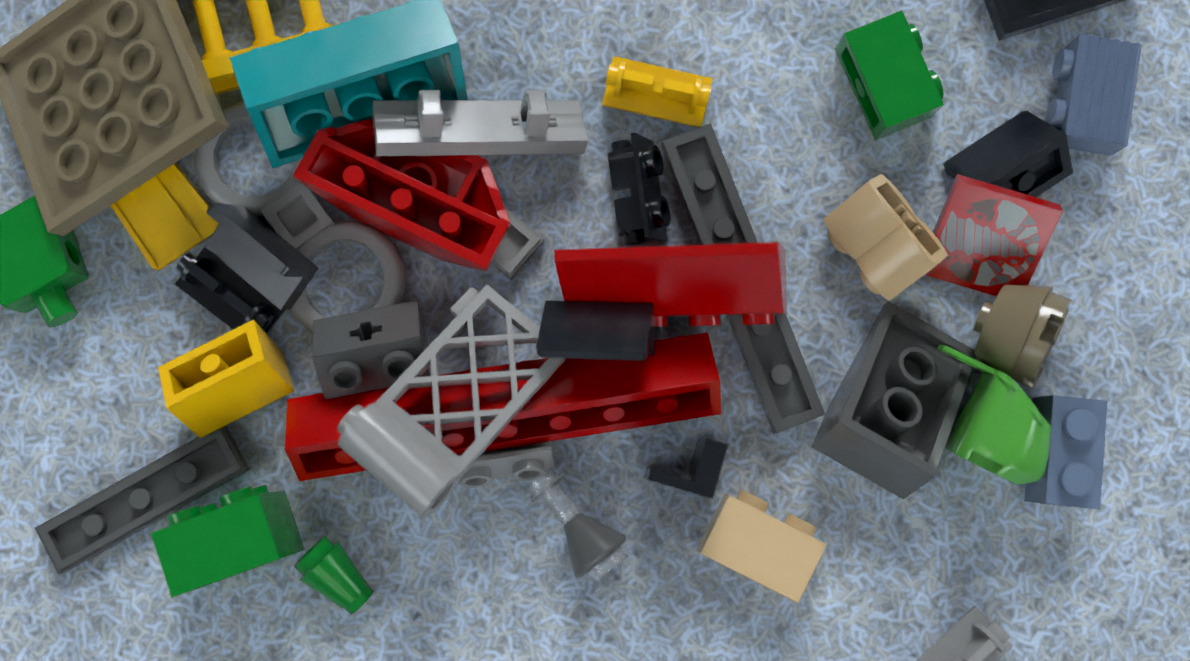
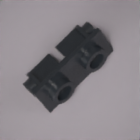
(638, 168)
(224, 291)

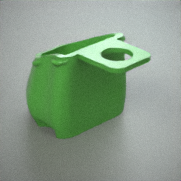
(1000, 427)

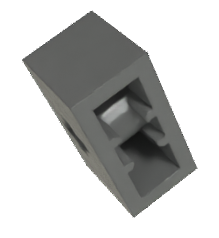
(367, 348)

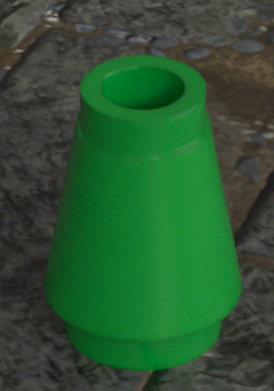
(333, 575)

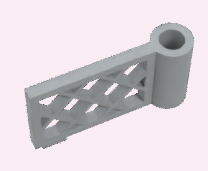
(398, 446)

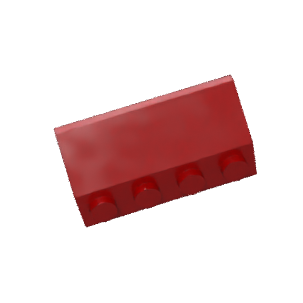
(681, 280)

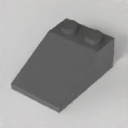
(896, 403)

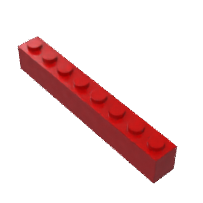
(574, 402)

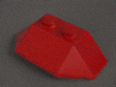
(429, 202)

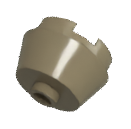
(1020, 330)

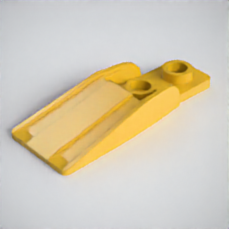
(165, 216)

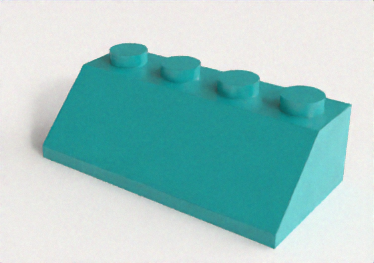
(340, 70)

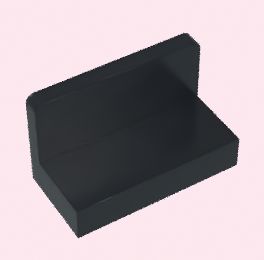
(1017, 155)
(259, 255)
(597, 330)
(702, 473)

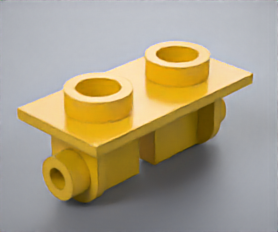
(657, 91)

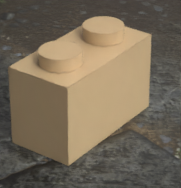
(761, 546)

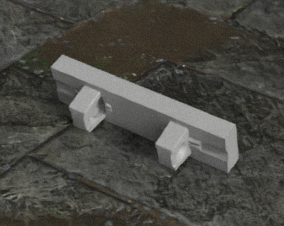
(478, 126)

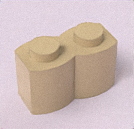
(884, 238)

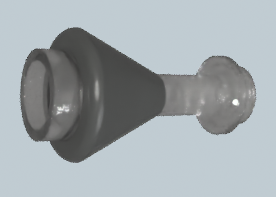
(591, 544)

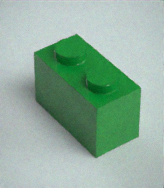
(890, 74)

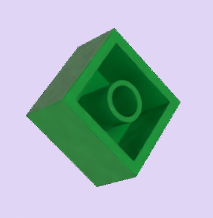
(221, 542)

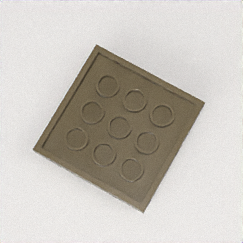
(104, 102)

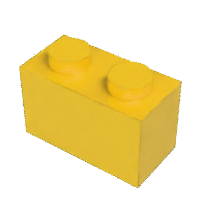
(225, 379)

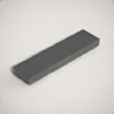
(141, 499)

